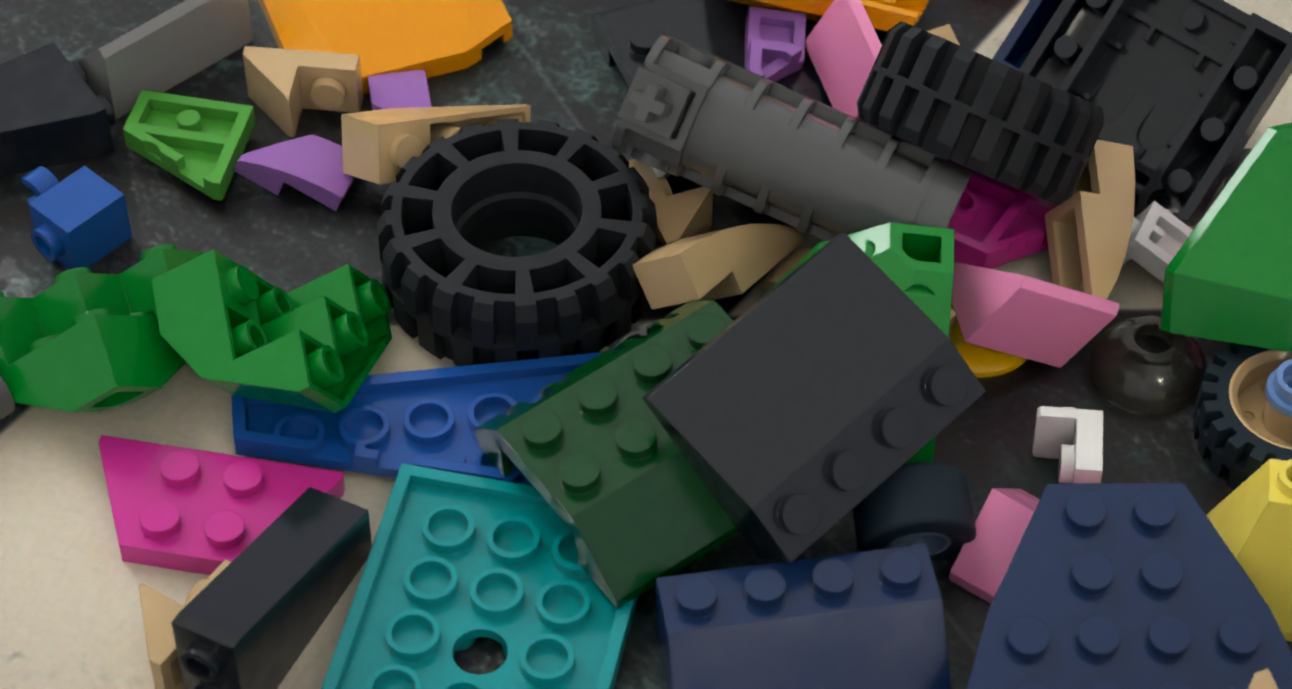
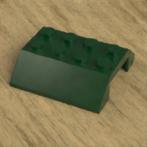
(611, 462)

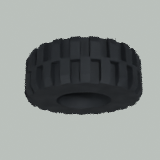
(504, 185)

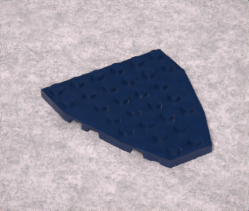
(1126, 596)

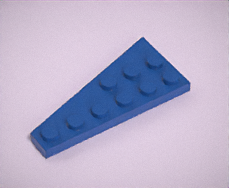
(401, 418)

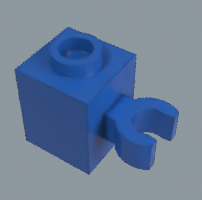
(76, 217)

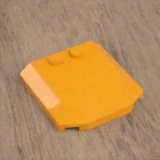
(391, 33)

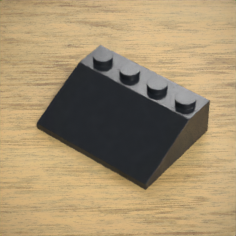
(813, 399)

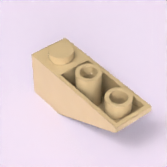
(384, 140)

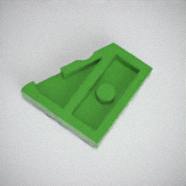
(190, 137)

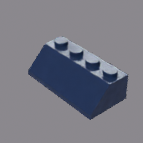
(806, 624)

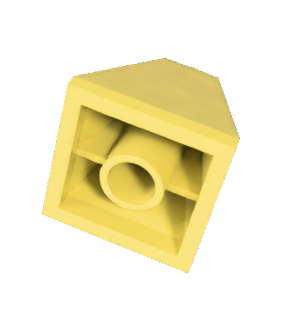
(1258, 532)

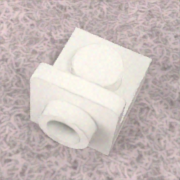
(1156, 239)
(1074, 439)

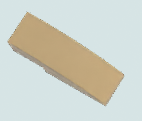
(1094, 226)
(713, 263)

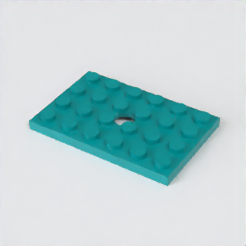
(469, 563)

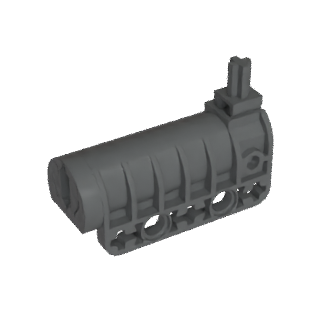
(778, 148)

